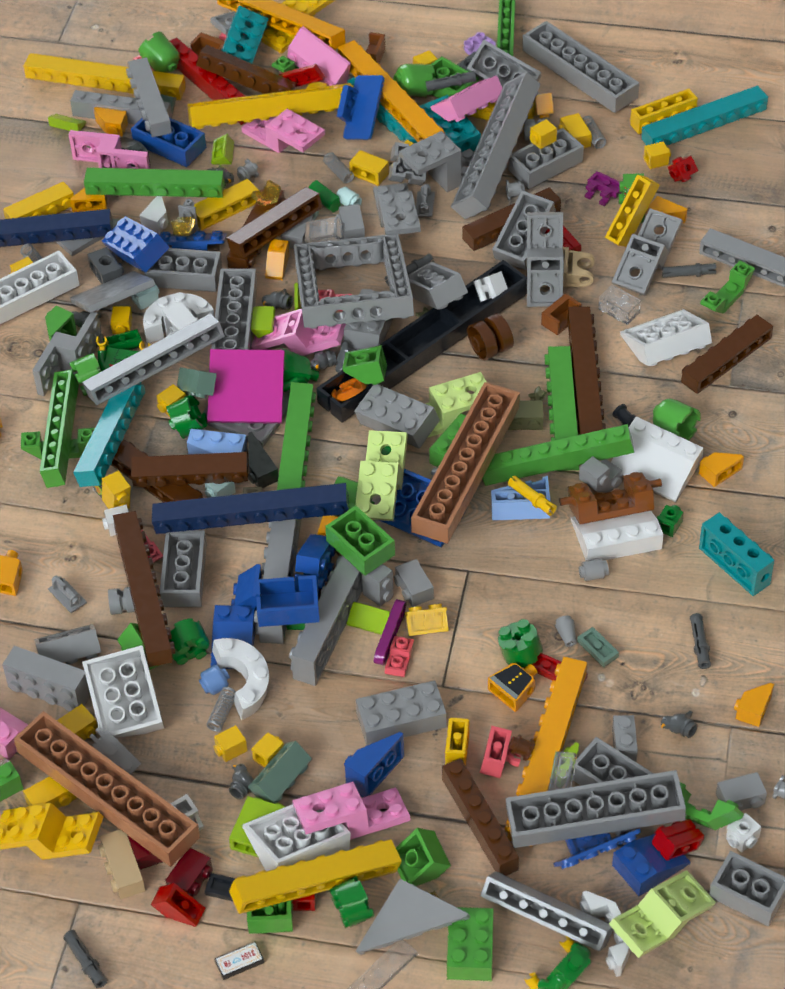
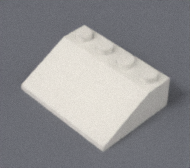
(667, 337)
(660, 456)
(619, 536)
(123, 693)
(282, 840)

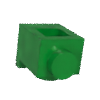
(672, 517)

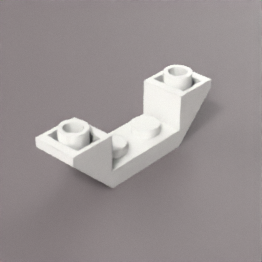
(602, 907)

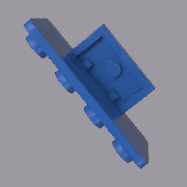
(360, 106)
(195, 241)
(588, 846)

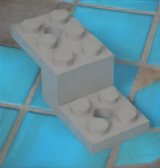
(396, 209)
(647, 251)
(544, 258)
(65, 349)

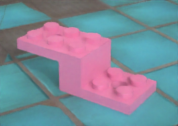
(284, 131)
(105, 150)
(290, 330)
(346, 806)

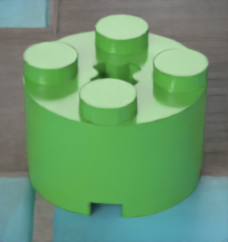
(86, 368)

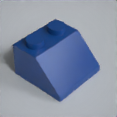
(245, 587)

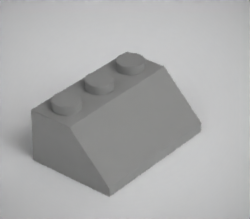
(70, 644)

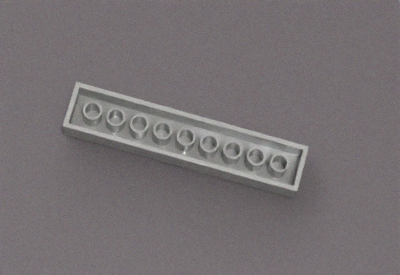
(495, 146)

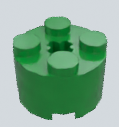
(186, 416)
(189, 641)
(520, 643)
(351, 902)

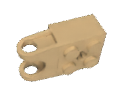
(574, 268)

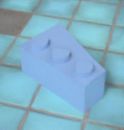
(215, 442)
(511, 505)

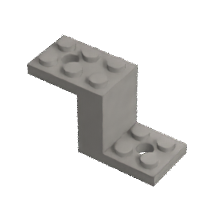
(442, 160)

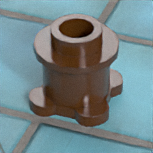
(521, 746)

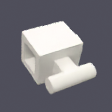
(490, 286)

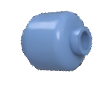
(214, 679)

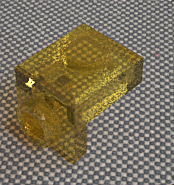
(267, 195)
(183, 226)

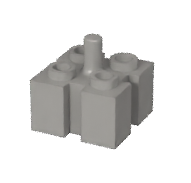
(400, 170)

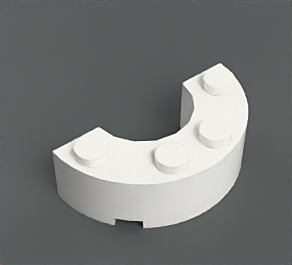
(153, 317)
(250, 662)

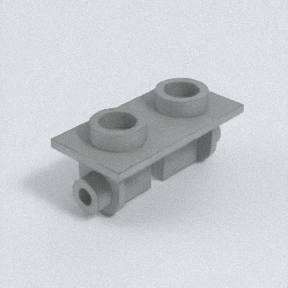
(425, 201)
(188, 210)
(66, 594)

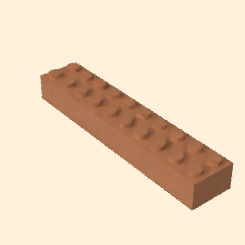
(465, 463)
(107, 788)

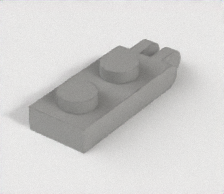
(115, 751)

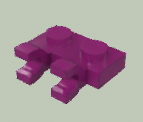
(608, 186)

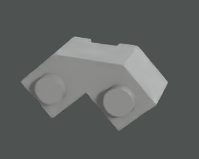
(600, 475)

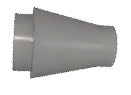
(566, 629)

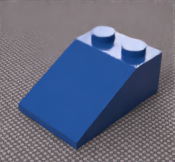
(234, 623)
(374, 763)
(644, 866)

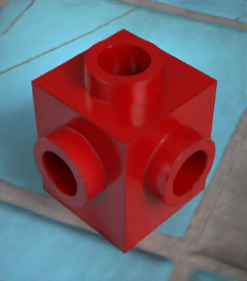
(682, 168)

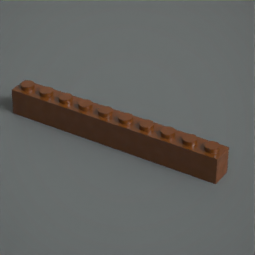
(584, 370)
(143, 590)

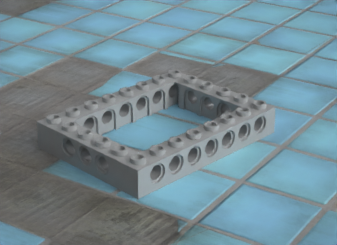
(381, 248)

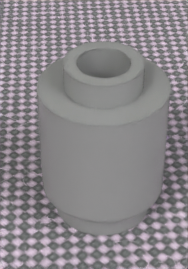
(593, 569)

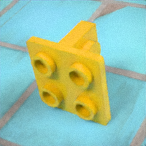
(427, 620)

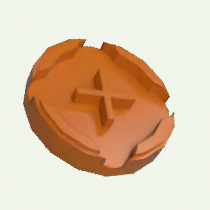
(348, 389)

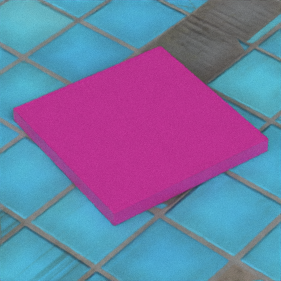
(246, 386)

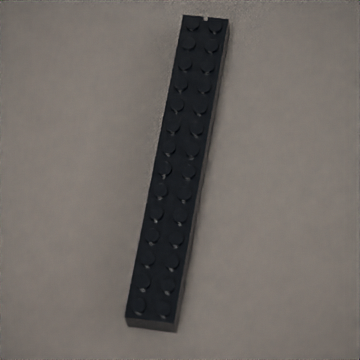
(428, 338)

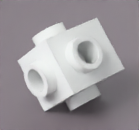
(743, 833)

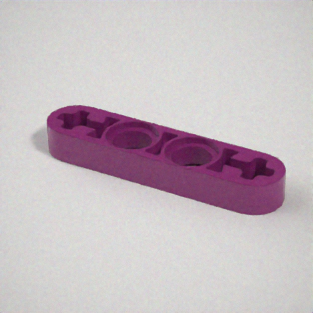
(390, 630)

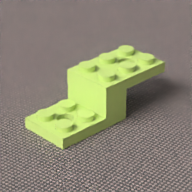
(452, 399)
(381, 474)
(662, 913)

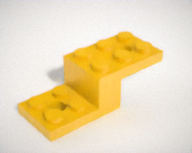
(281, 40)
(49, 831)

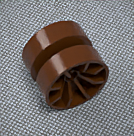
(490, 336)

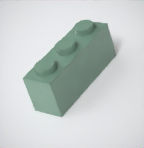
(196, 382)
(280, 772)

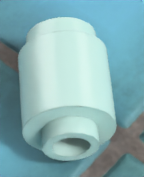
(348, 197)

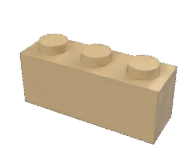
(121, 864)

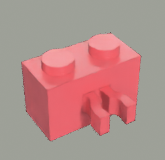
(498, 752)

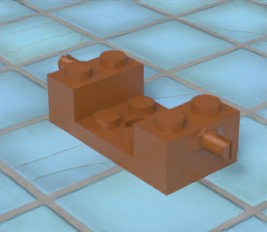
(633, 499)

